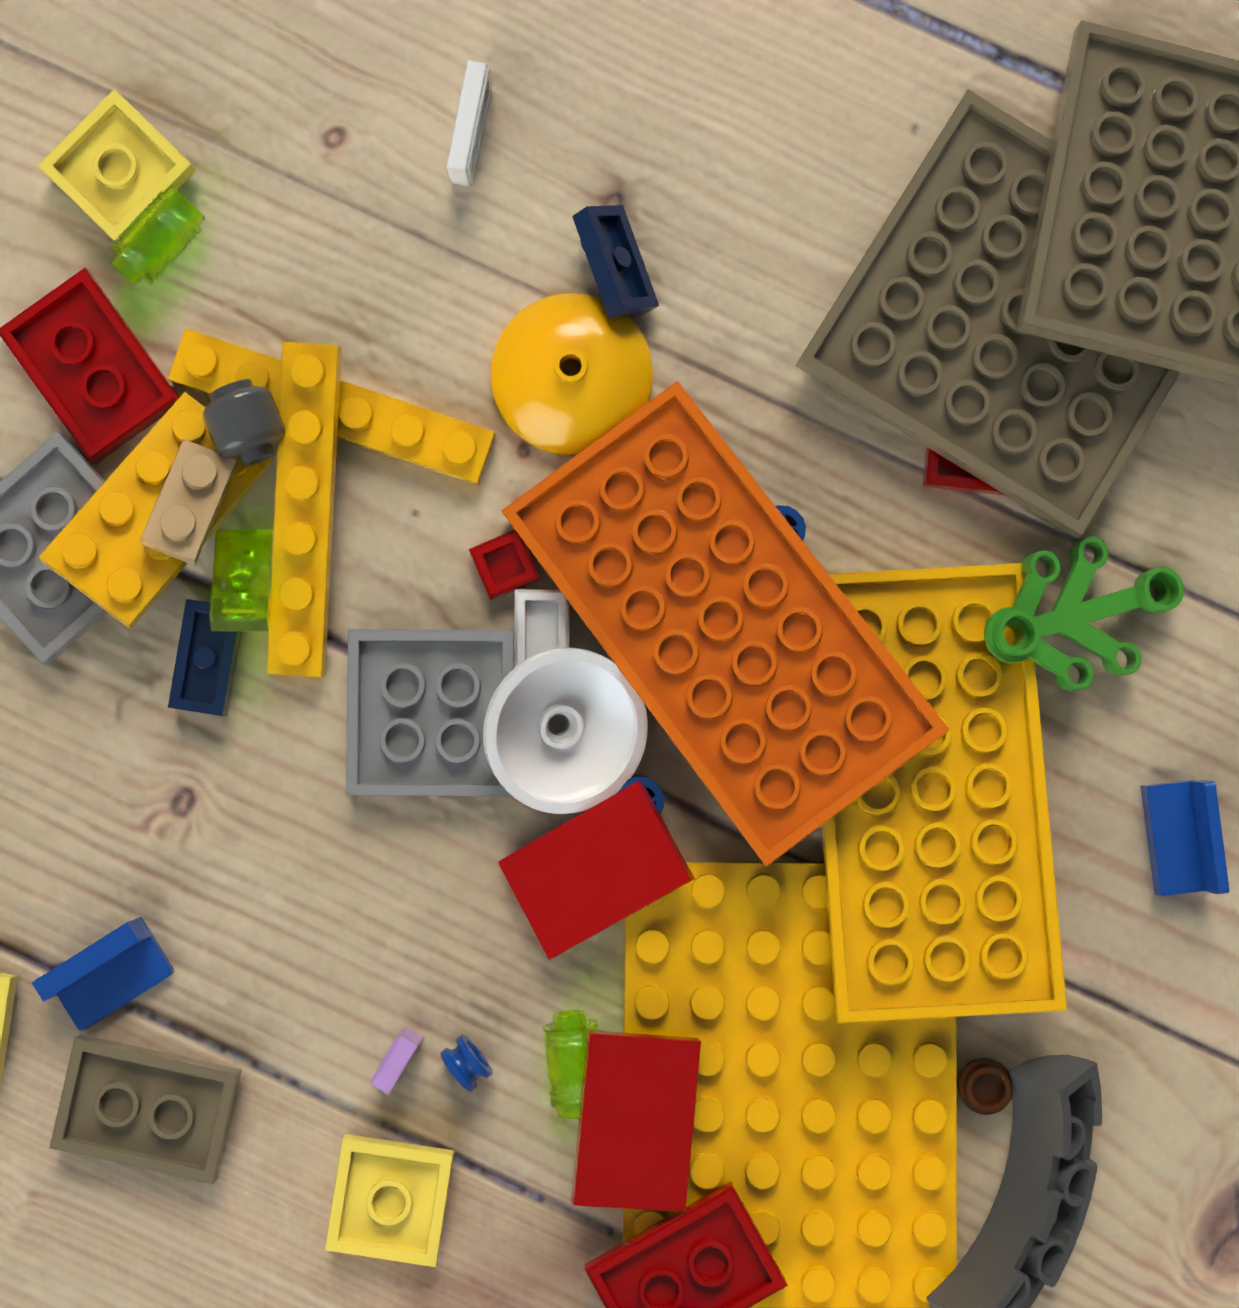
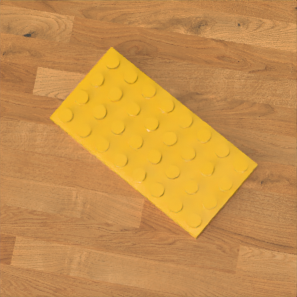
(949, 860)

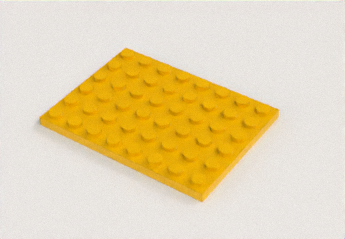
(817, 1122)

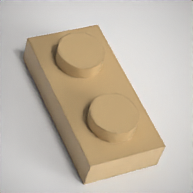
(188, 502)

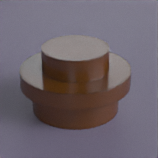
(984, 1086)

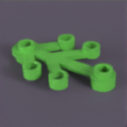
(1072, 616)

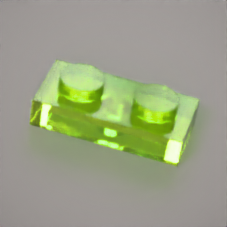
(241, 580)

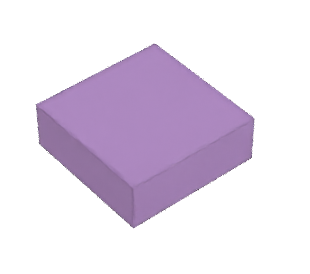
(396, 1060)

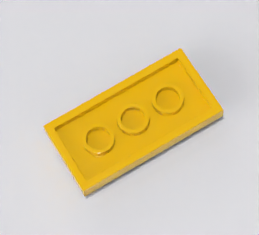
(102, 543)

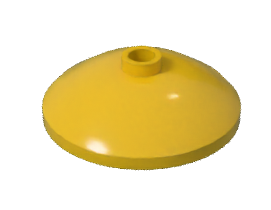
(561, 410)

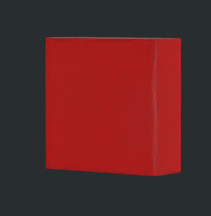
(504, 564)

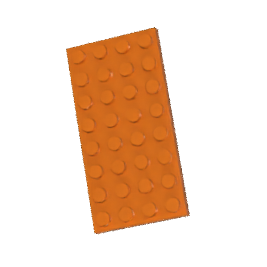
(724, 623)

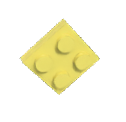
(115, 164)
(389, 1200)

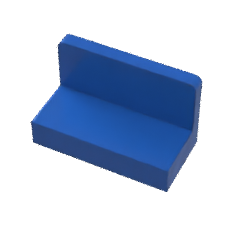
(1185, 837)
(107, 974)

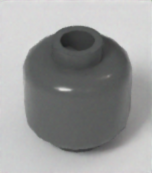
(243, 422)

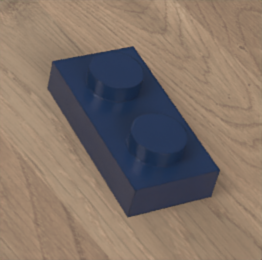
(615, 260)
(203, 663)

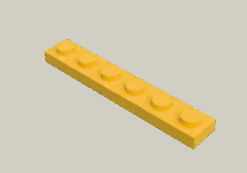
(364, 415)
(304, 509)

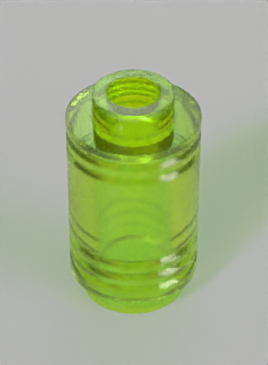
(156, 237)
(565, 1059)

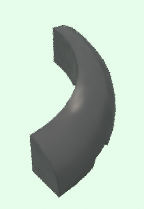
(1041, 1191)

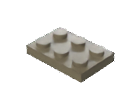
(145, 1109)

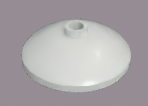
(590, 752)

